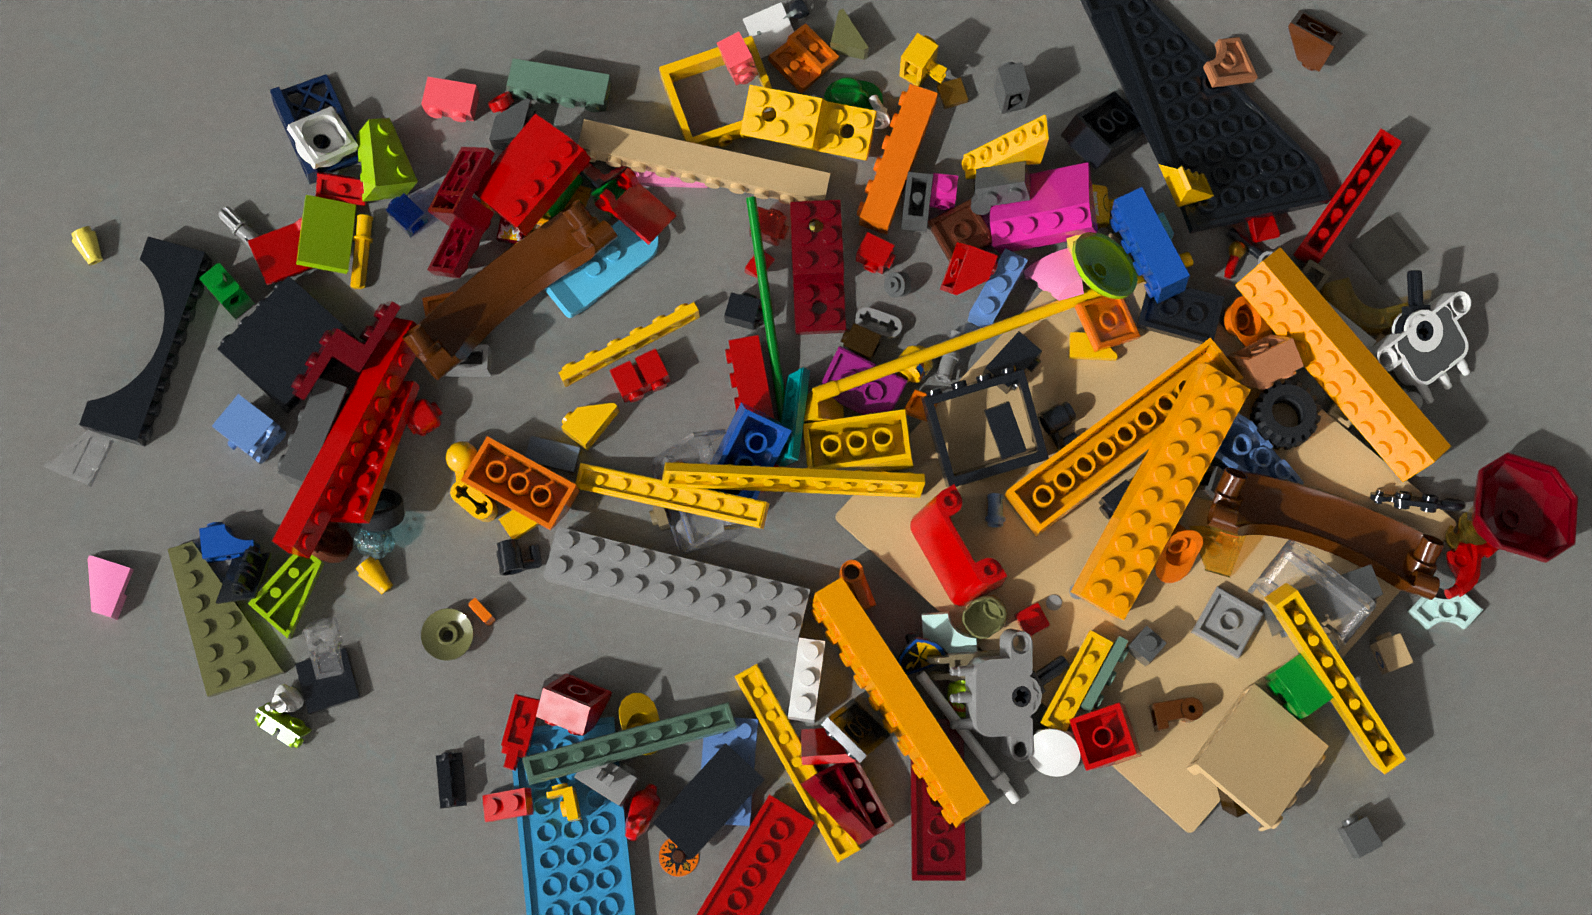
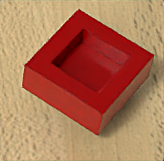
(1032, 619)

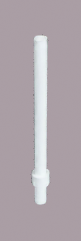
(999, 777)

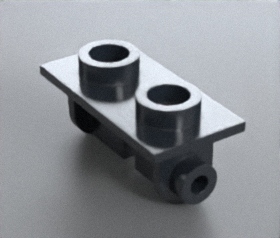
(451, 780)

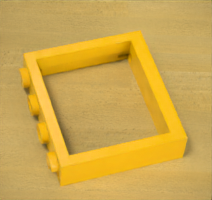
(698, 64)

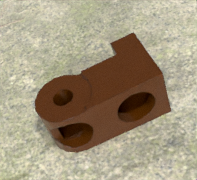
(1169, 711)

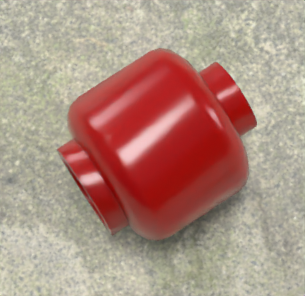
(424, 417)

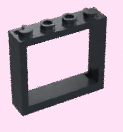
(994, 468)

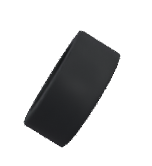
(389, 517)

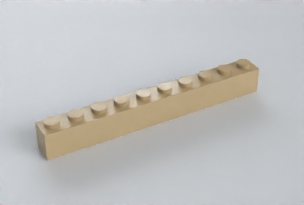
(702, 164)

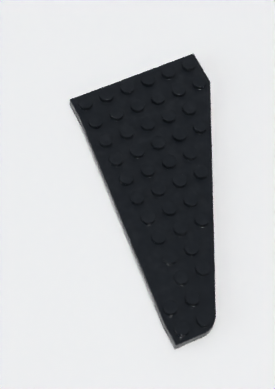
(1205, 129)

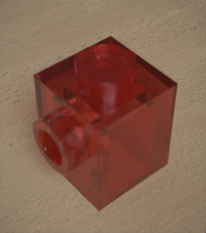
(772, 225)

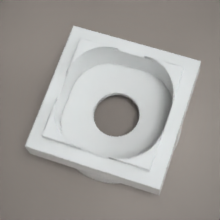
(322, 123)

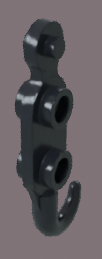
(1427, 502)

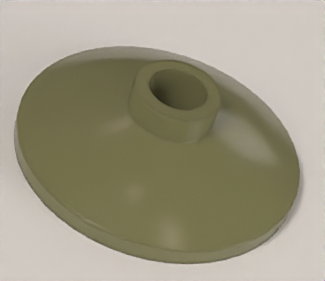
(435, 629)

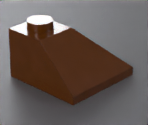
(1312, 40)

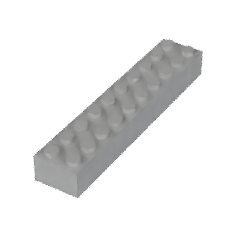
(677, 585)

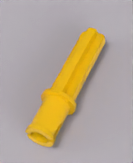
(361, 251)

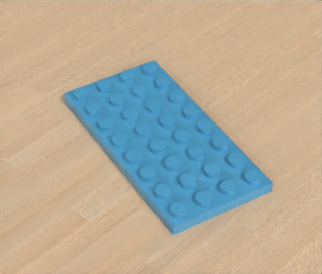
(579, 863)

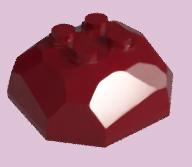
(1525, 508)

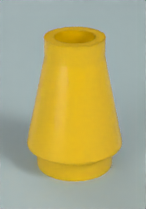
(374, 574)

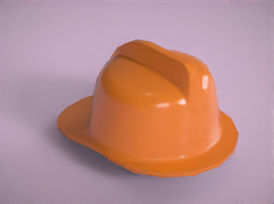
(1245, 322)
(1178, 554)

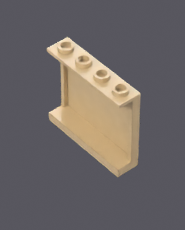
(1260, 756)

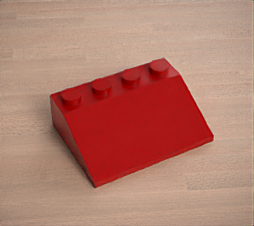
(531, 174)

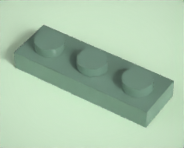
(1105, 675)

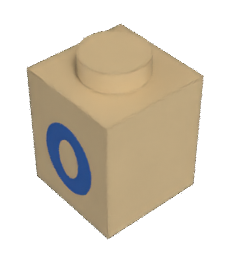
(1390, 652)

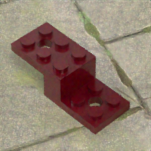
(461, 212)
(818, 267)
(345, 349)

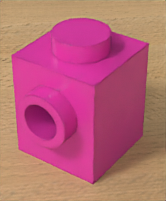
(943, 191)

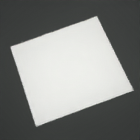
(772, 27)

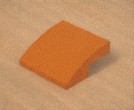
(803, 58)

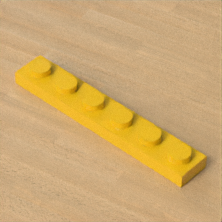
(636, 340)

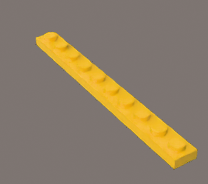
(792, 480)

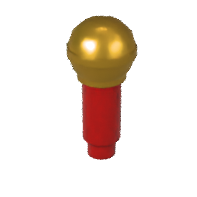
(1236, 251)

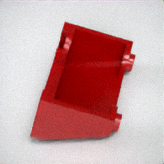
(947, 553)

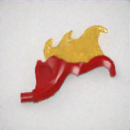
(1465, 556)

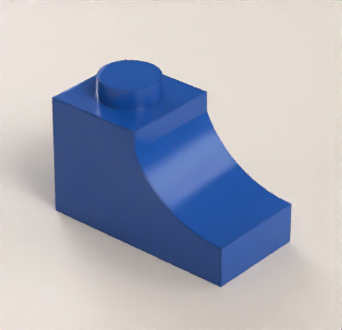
(220, 544)

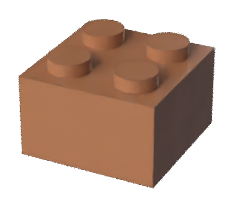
(1267, 361)

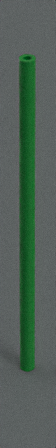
(766, 304)

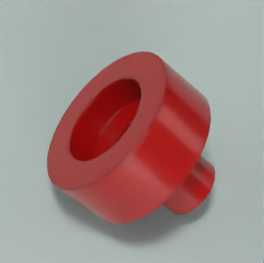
(501, 102)

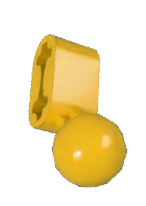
(458, 460)

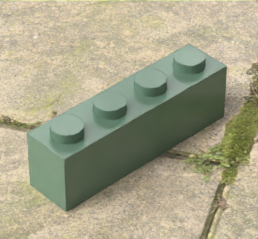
(559, 85)

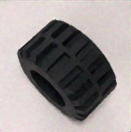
(1299, 400)

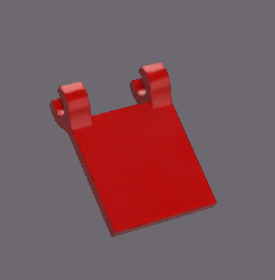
(637, 208)
(278, 252)

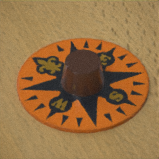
(675, 861)

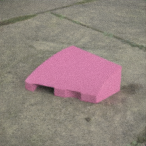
(1057, 275)
(107, 586)

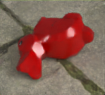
(641, 812)

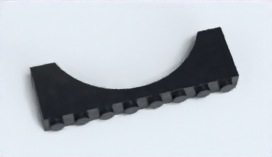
(132, 409)

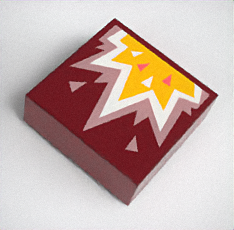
(508, 233)

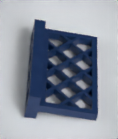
(287, 115)

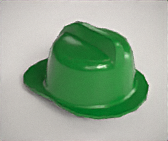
(852, 92)

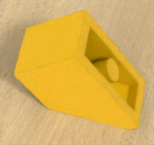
(588, 423)

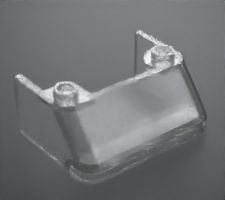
(691, 530)
(1330, 597)

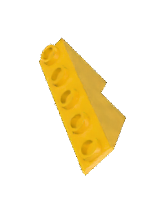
(1019, 145)

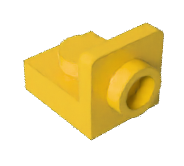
(570, 805)

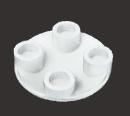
(1054, 752)

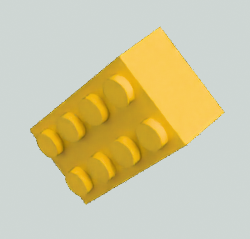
(860, 443)

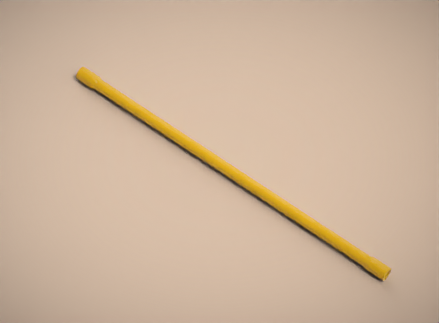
(836, 387)

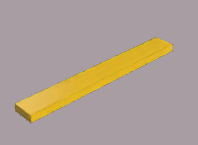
(688, 500)
(789, 751)

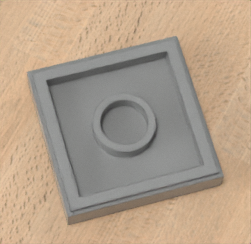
(1227, 622)

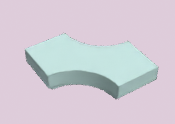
(1456, 610)
(939, 628)

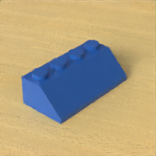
(750, 441)

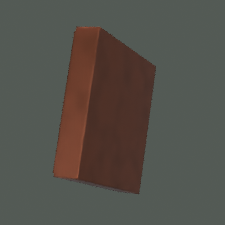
(960, 226)

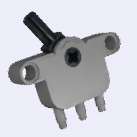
(992, 692)

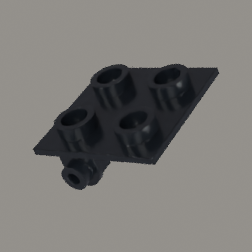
(244, 576)

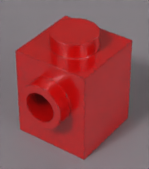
(875, 254)

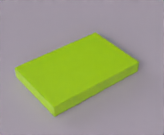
(326, 234)

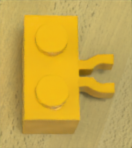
(920, 61)

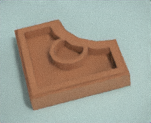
(1230, 65)

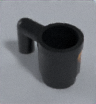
(1056, 419)
(511, 560)

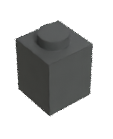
(1146, 646)
(1359, 836)

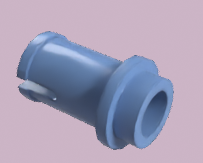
(995, 510)

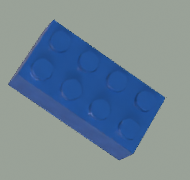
(1149, 245)

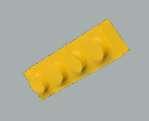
(1076, 682)

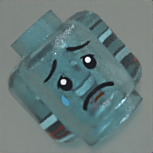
(374, 543)

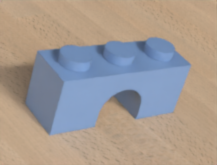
(997, 289)

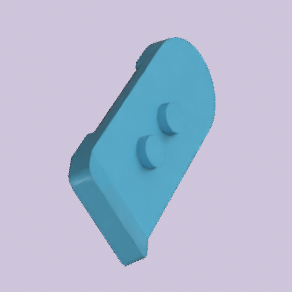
(591, 280)

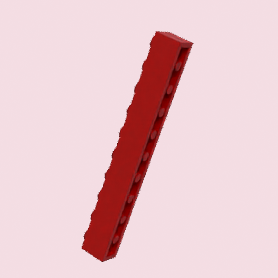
(347, 442)

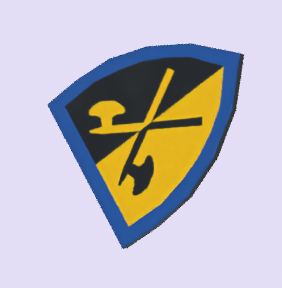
(915, 653)

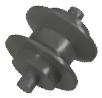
(898, 284)

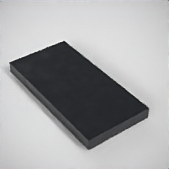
(708, 801)

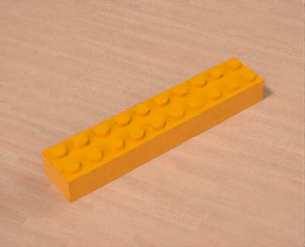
(1343, 366)
(1107, 446)
(1160, 490)
(899, 703)

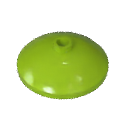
(1104, 265)

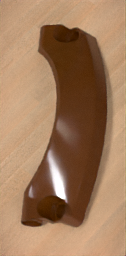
(505, 285)
(1288, 510)

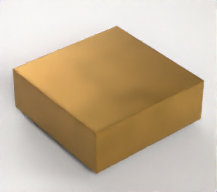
(952, 93)

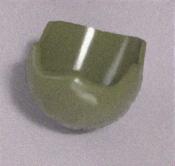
(985, 616)

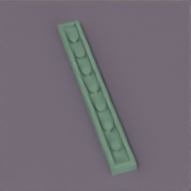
(628, 743)

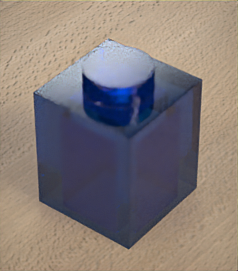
(406, 214)

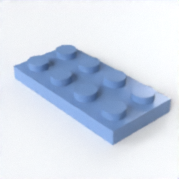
(743, 742)

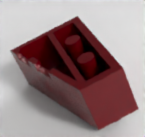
(850, 800)

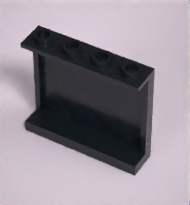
(279, 339)

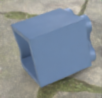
(249, 429)

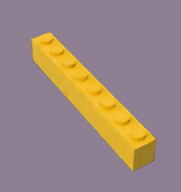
(1332, 671)

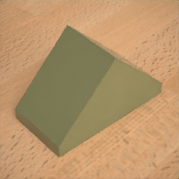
(847, 39)

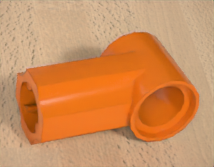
(858, 586)

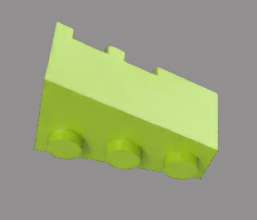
(383, 161)
(287, 593)

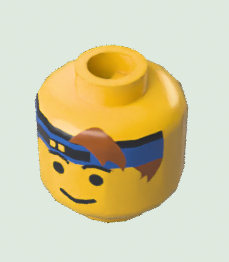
(917, 372)

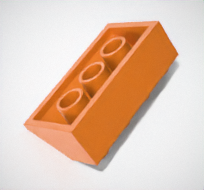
(520, 484)

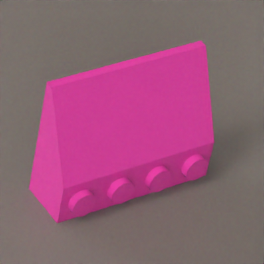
(1057, 209)

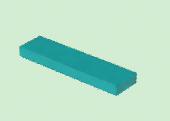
(793, 414)

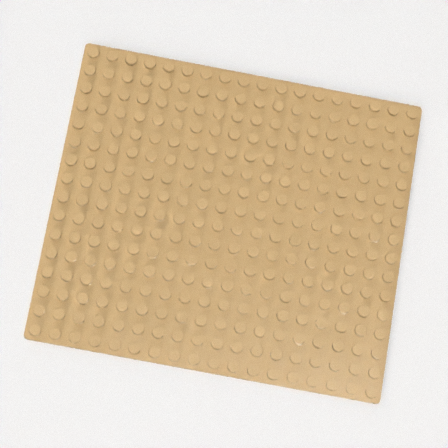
(1053, 560)

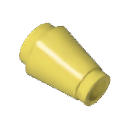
(87, 244)

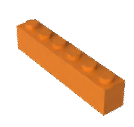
(898, 158)

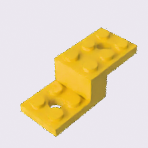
(808, 122)

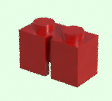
(641, 377)

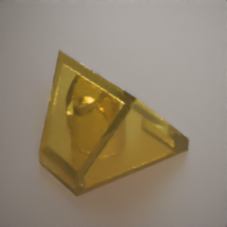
(1219, 549)

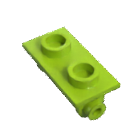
(291, 728)

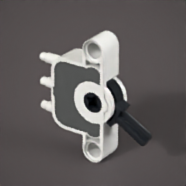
(1426, 339)

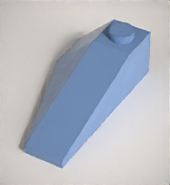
(1248, 451)

